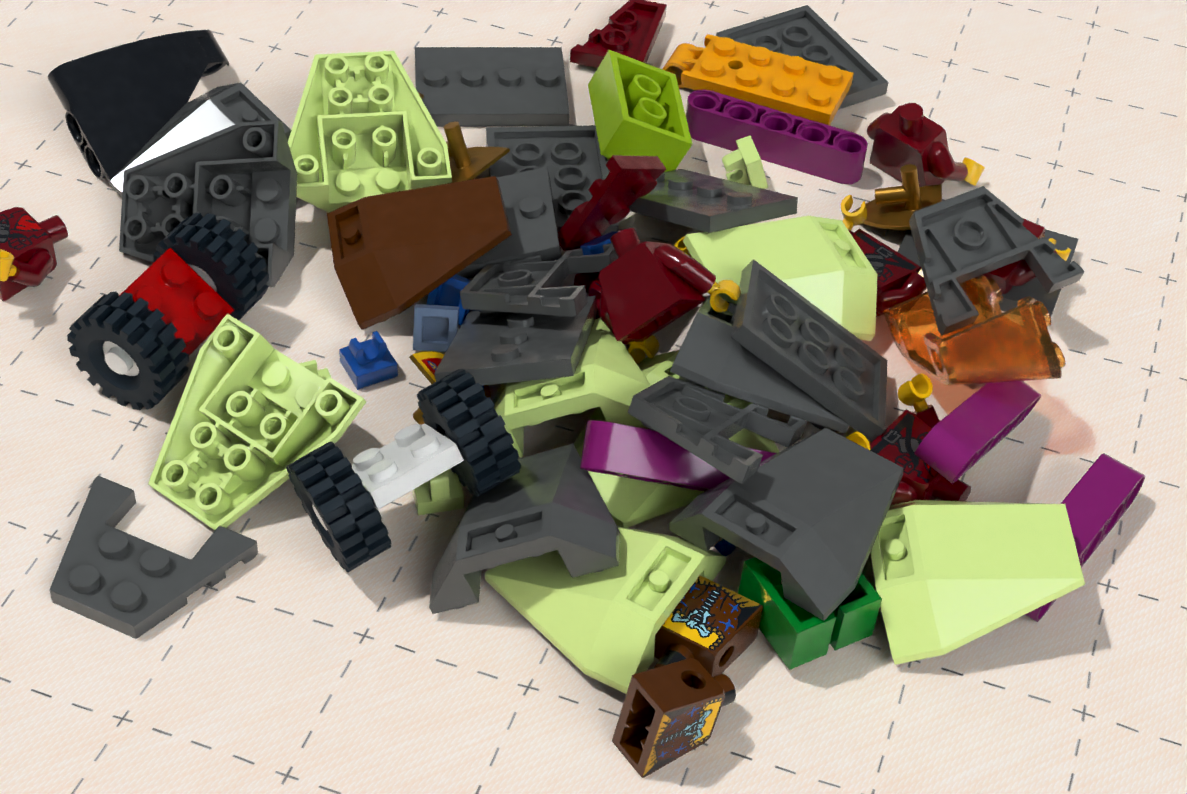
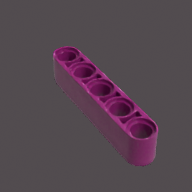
(777, 136)
(976, 427)
(646, 457)
(1097, 506)

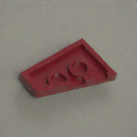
(629, 32)
(627, 180)

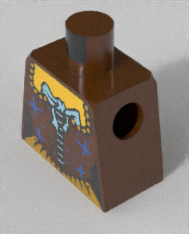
(709, 627)
(669, 713)

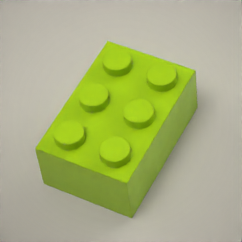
(638, 111)

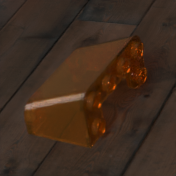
(990, 350)

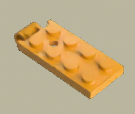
(762, 77)

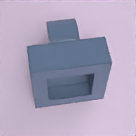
(434, 327)

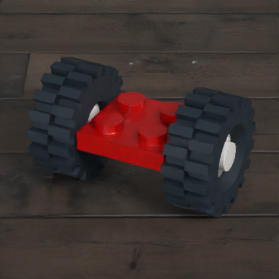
(144, 336)

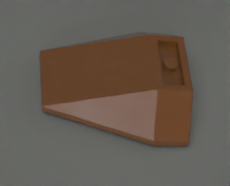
(411, 242)

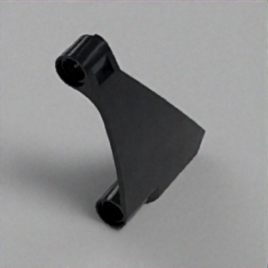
(131, 92)

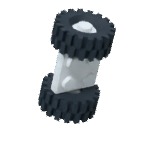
(458, 435)

